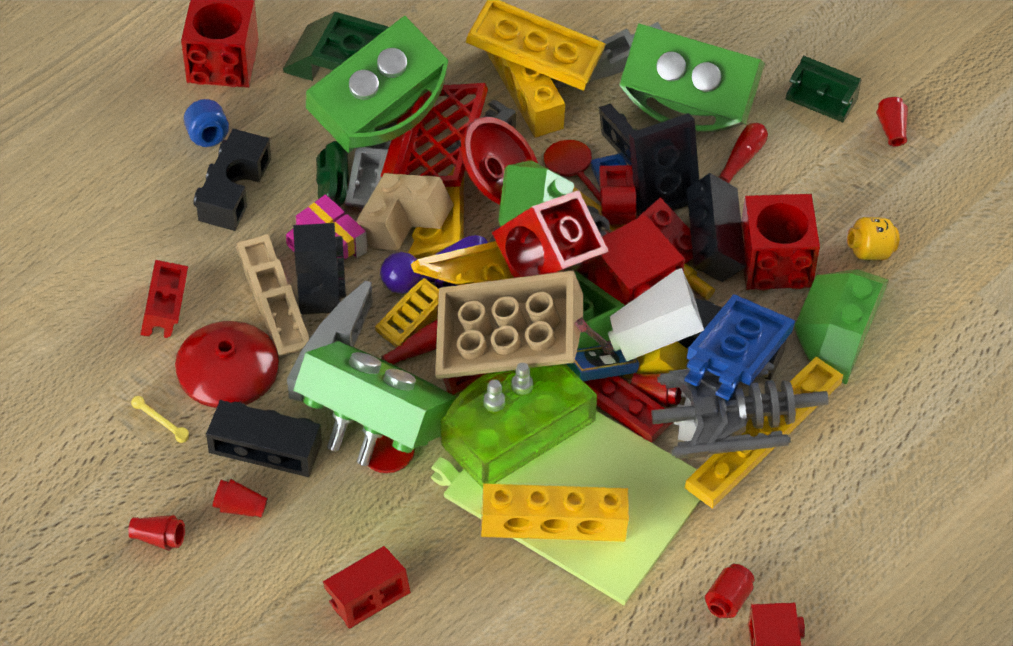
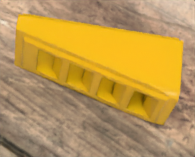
(422, 295)

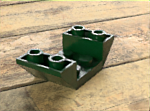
(330, 43)

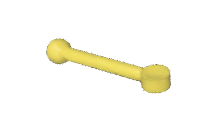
(181, 433)

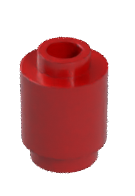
(730, 591)

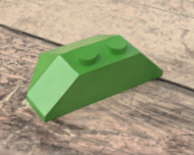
(529, 185)
(839, 317)

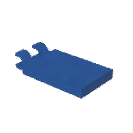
(737, 344)

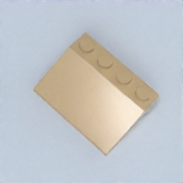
(508, 323)

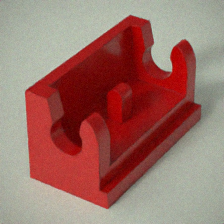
(164, 297)
(367, 586)

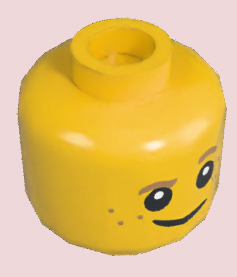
(873, 238)

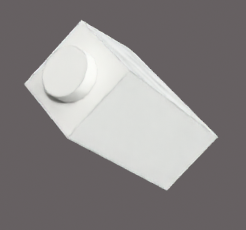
(656, 318)

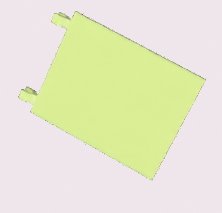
(608, 458)

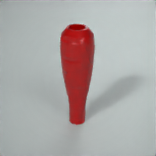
(746, 147)
(418, 344)

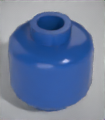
(206, 123)

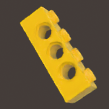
(533, 95)
(554, 512)

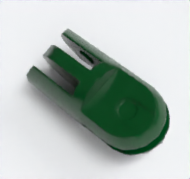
(332, 172)

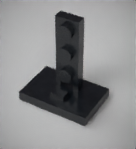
(660, 156)

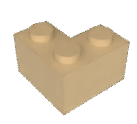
(401, 204)

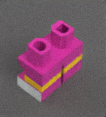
(327, 211)

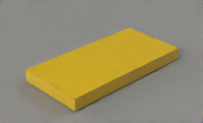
(536, 43)

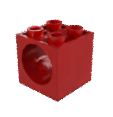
(220, 42)
(550, 238)
(779, 241)
(635, 260)

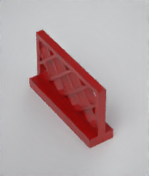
(402, 152)

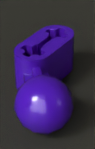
(399, 276)

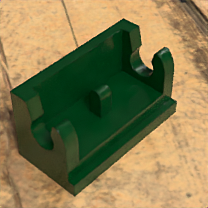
(823, 89)

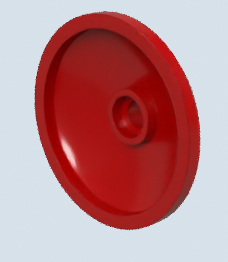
(488, 149)
(229, 376)

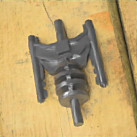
(723, 421)

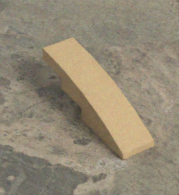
(273, 295)

